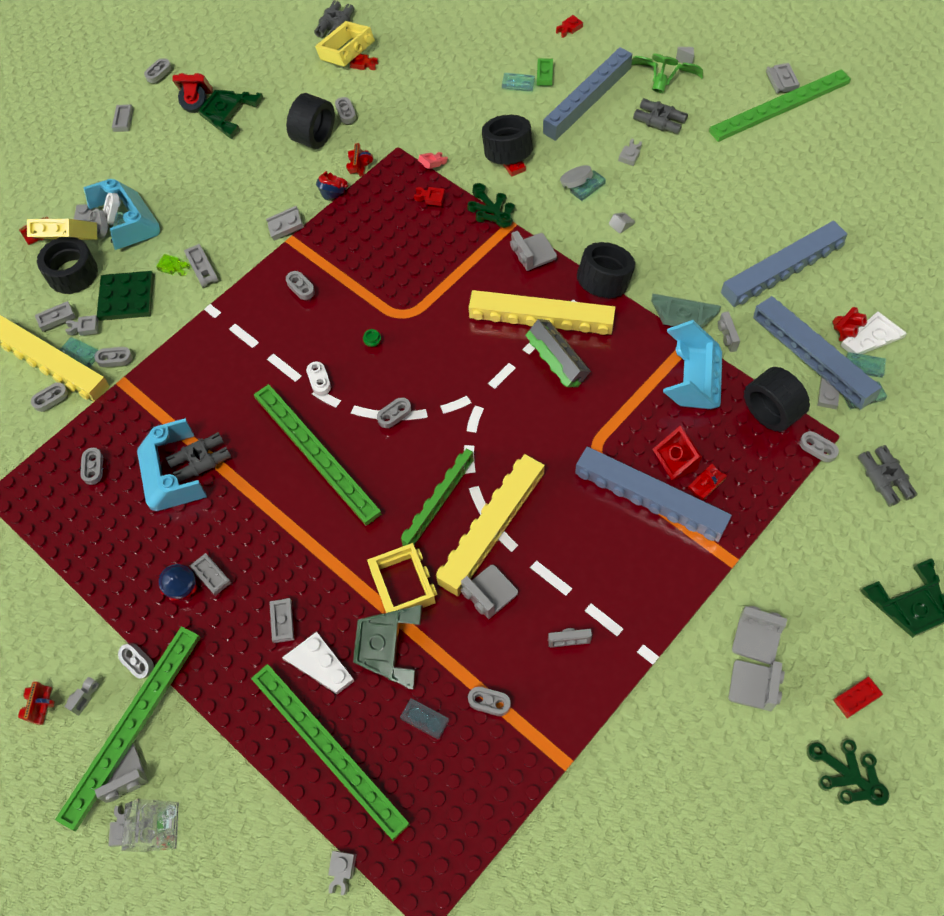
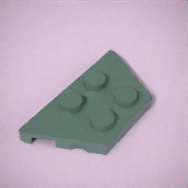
(677, 311)

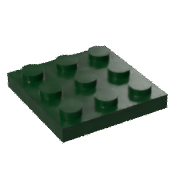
(125, 295)

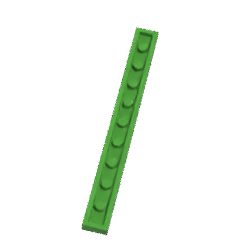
(779, 105)
(318, 455)
(127, 729)
(331, 753)

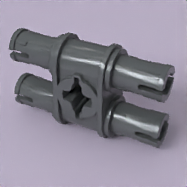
(333, 18)
(660, 116)
(190, 454)
(887, 475)

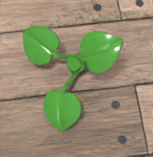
(660, 80)

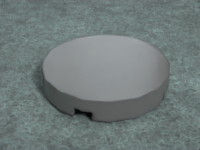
(576, 176)

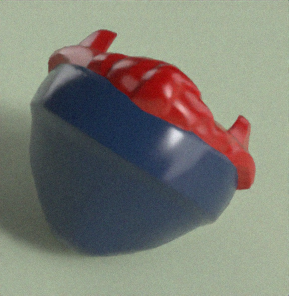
(331, 186)
(177, 582)

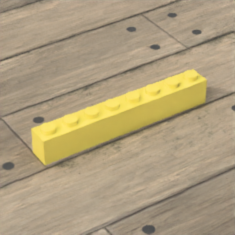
(526, 311)
(51, 361)
(491, 524)

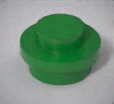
(372, 337)

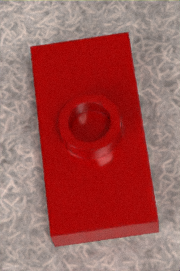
(858, 697)

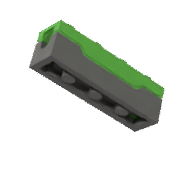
(557, 353)

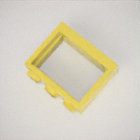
(329, 46)
(61, 228)
(396, 556)

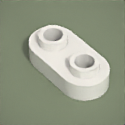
(111, 206)
(318, 376)

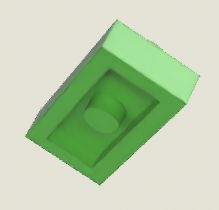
(544, 71)

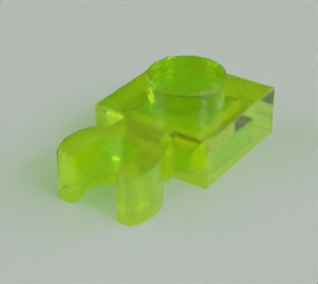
(171, 264)

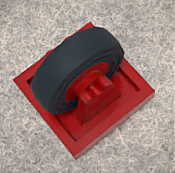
(192, 90)

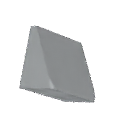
(685, 54)
(621, 222)

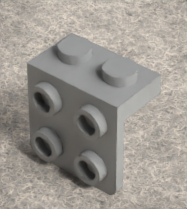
(532, 250)
(489, 591)
(758, 634)
(756, 685)
(126, 778)

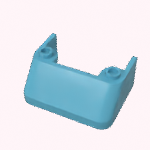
(139, 220)
(701, 367)
(160, 490)

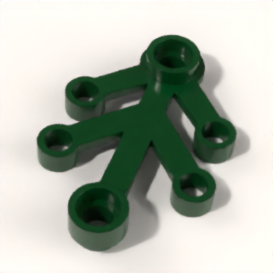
(502, 219)
(851, 775)

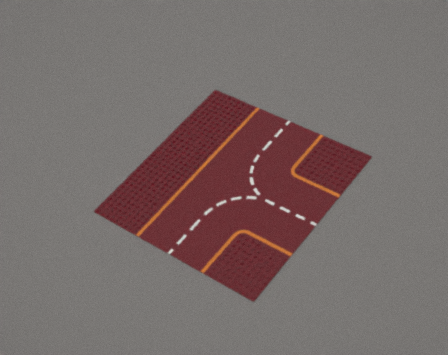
(287, 533)

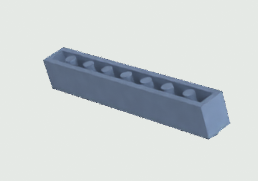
(587, 94)
(783, 264)
(817, 352)
(653, 494)

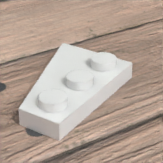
(875, 334)
(320, 663)

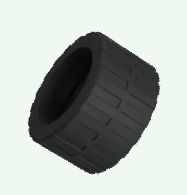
(310, 120)
(507, 139)
(61, 251)
(605, 269)
(777, 399)

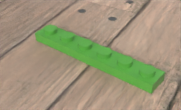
(440, 495)

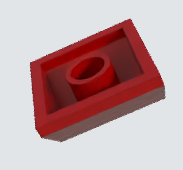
(678, 454)

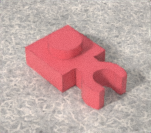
(431, 161)

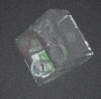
(150, 825)

